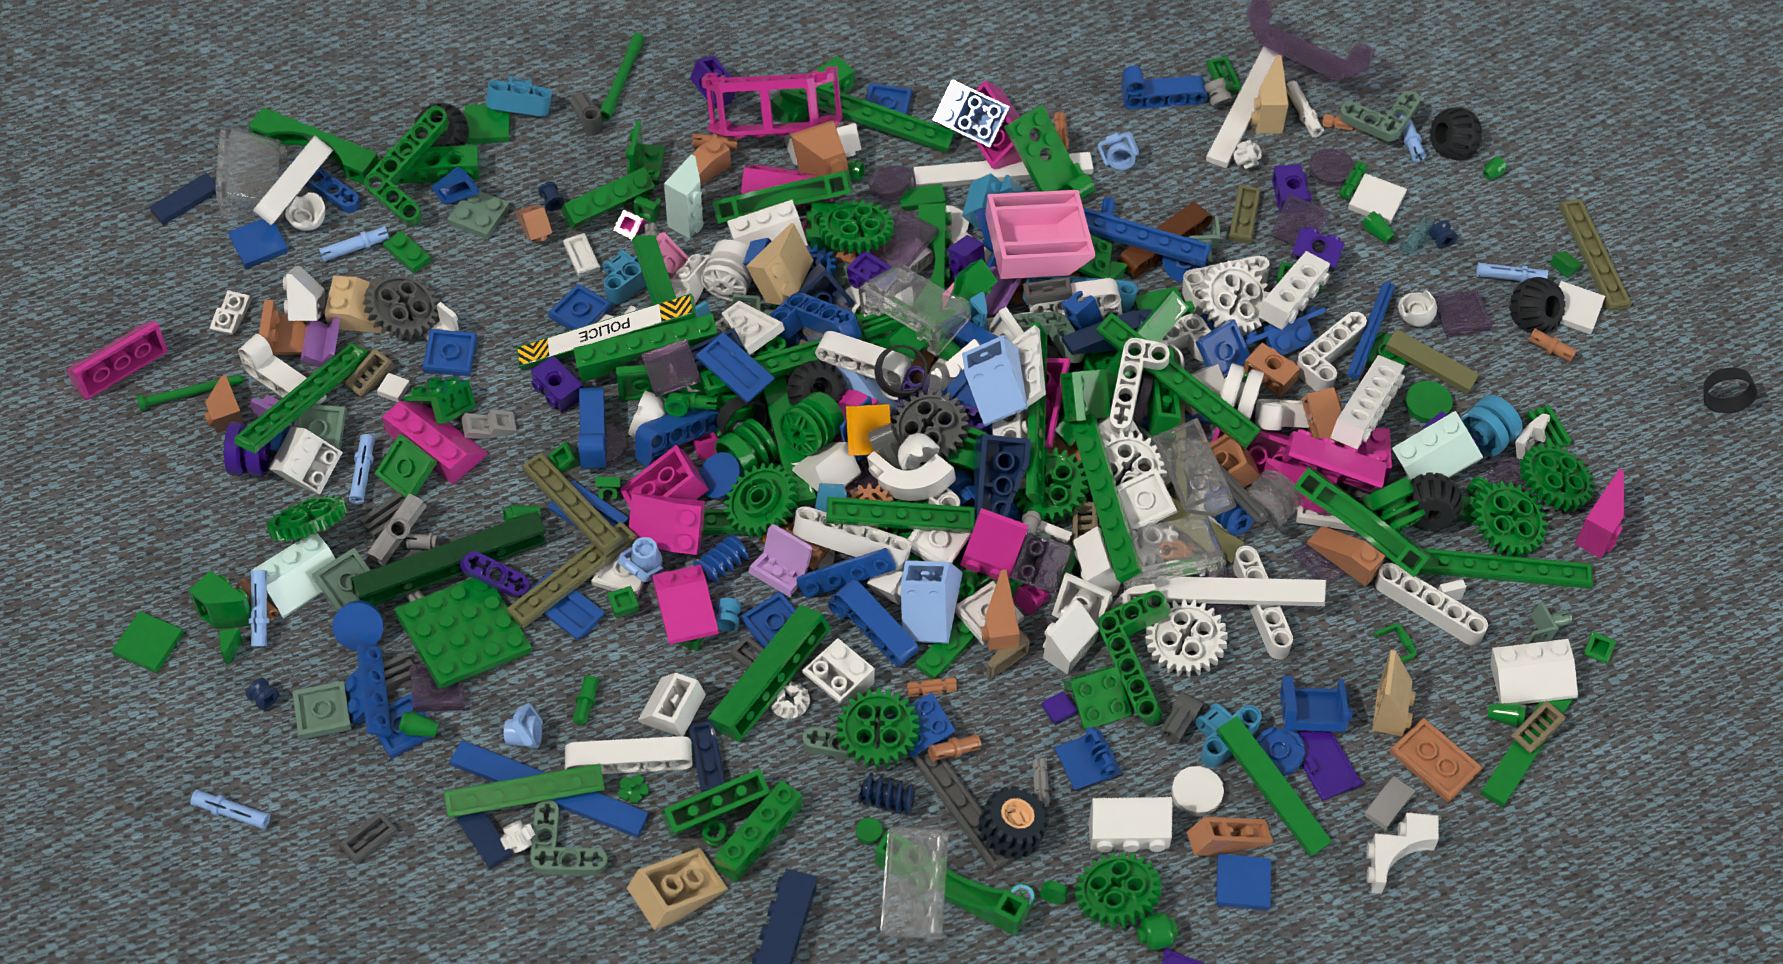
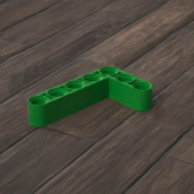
(404, 163)
(1127, 657)

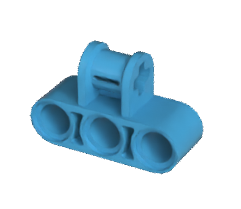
(518, 97)
(623, 277)
(1214, 719)

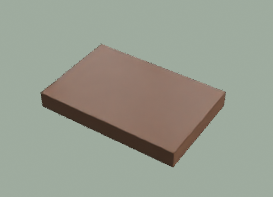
(1435, 760)

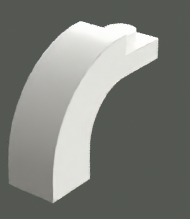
(912, 484)

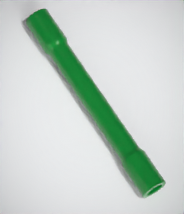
(611, 100)

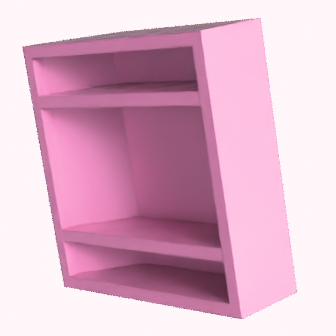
(1038, 233)

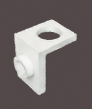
(447, 321)

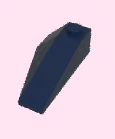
(824, 287)
(1088, 341)
(998, 471)

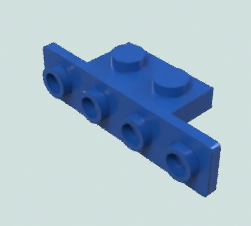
(1291, 337)
(841, 573)
(368, 692)

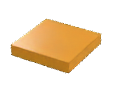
(861, 421)

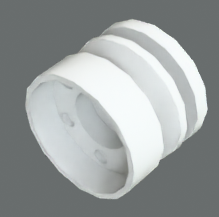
(725, 270)

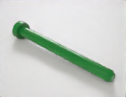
(184, 392)

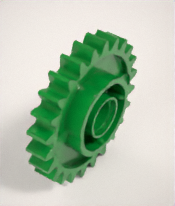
(761, 499)

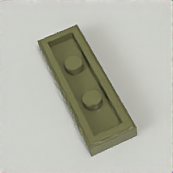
(1244, 214)

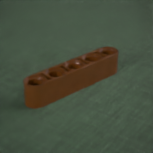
(1186, 223)

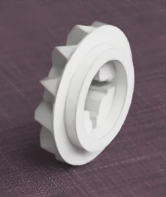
(785, 708)

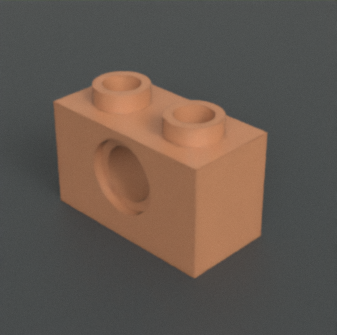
(1278, 371)

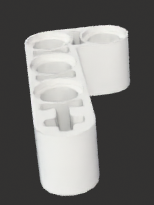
(1194, 277)
(1103, 290)
(1186, 332)
(1317, 357)
(861, 358)
(268, 369)
(1131, 386)
(1276, 413)

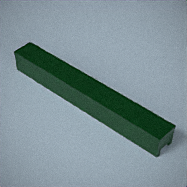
(444, 561)

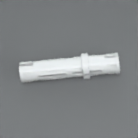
(1307, 115)

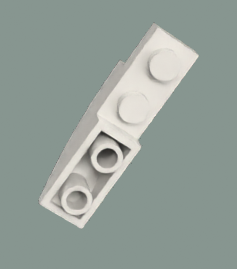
(688, 277)

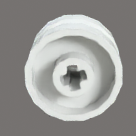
(1239, 392)

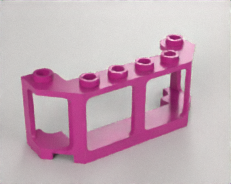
(763, 85)

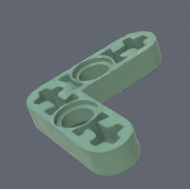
(1383, 123)
(1055, 325)
(822, 733)
(550, 848)

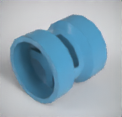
(727, 614)

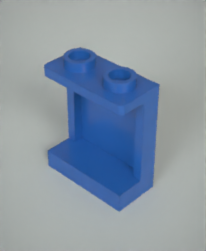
(1315, 707)

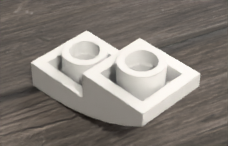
(231, 313)

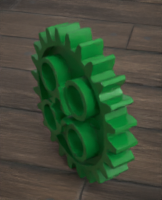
(843, 232)
(1557, 477)
(1054, 486)
(306, 518)
(1506, 525)
(901, 728)
(1118, 882)

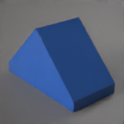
(455, 187)

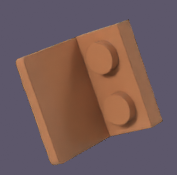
(282, 335)

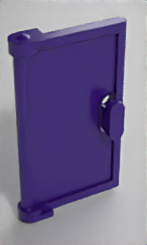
(1333, 770)

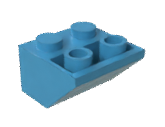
(978, 195)

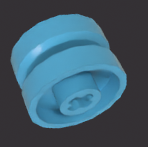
(1493, 424)

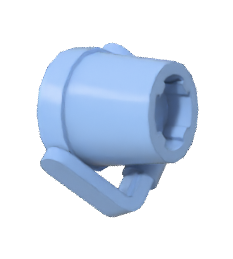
(1121, 151)
(644, 559)
(524, 730)

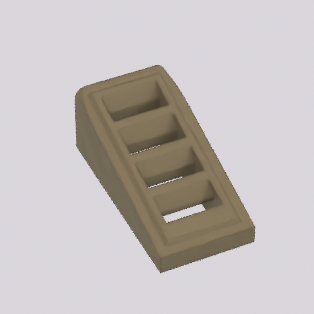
(369, 362)
(1085, 508)
(1006, 657)
(1552, 713)

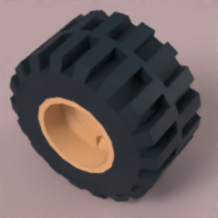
(1013, 822)

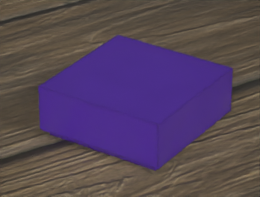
(1059, 708)

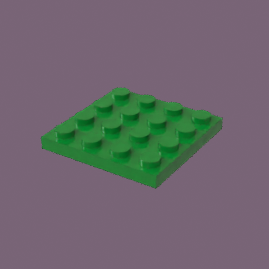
(462, 631)

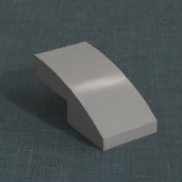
(493, 425)
(1389, 803)

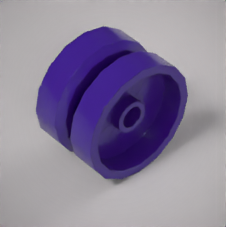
(238, 459)

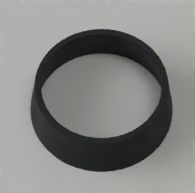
(880, 378)
(1733, 404)
(761, 413)

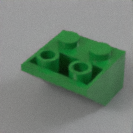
(220, 602)

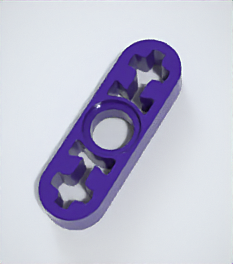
(482, 560)

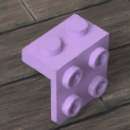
(782, 560)

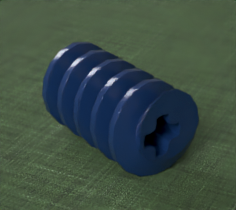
(887, 795)

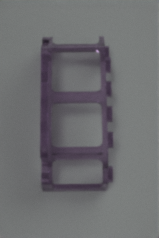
(1305, 53)

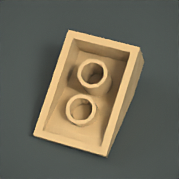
(1271, 102)
(781, 266)
(346, 302)
(1393, 698)
(675, 887)

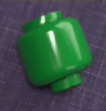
(1157, 931)

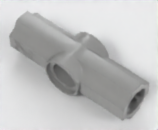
(404, 517)

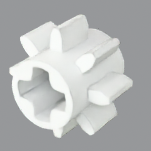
(1247, 154)
(517, 836)

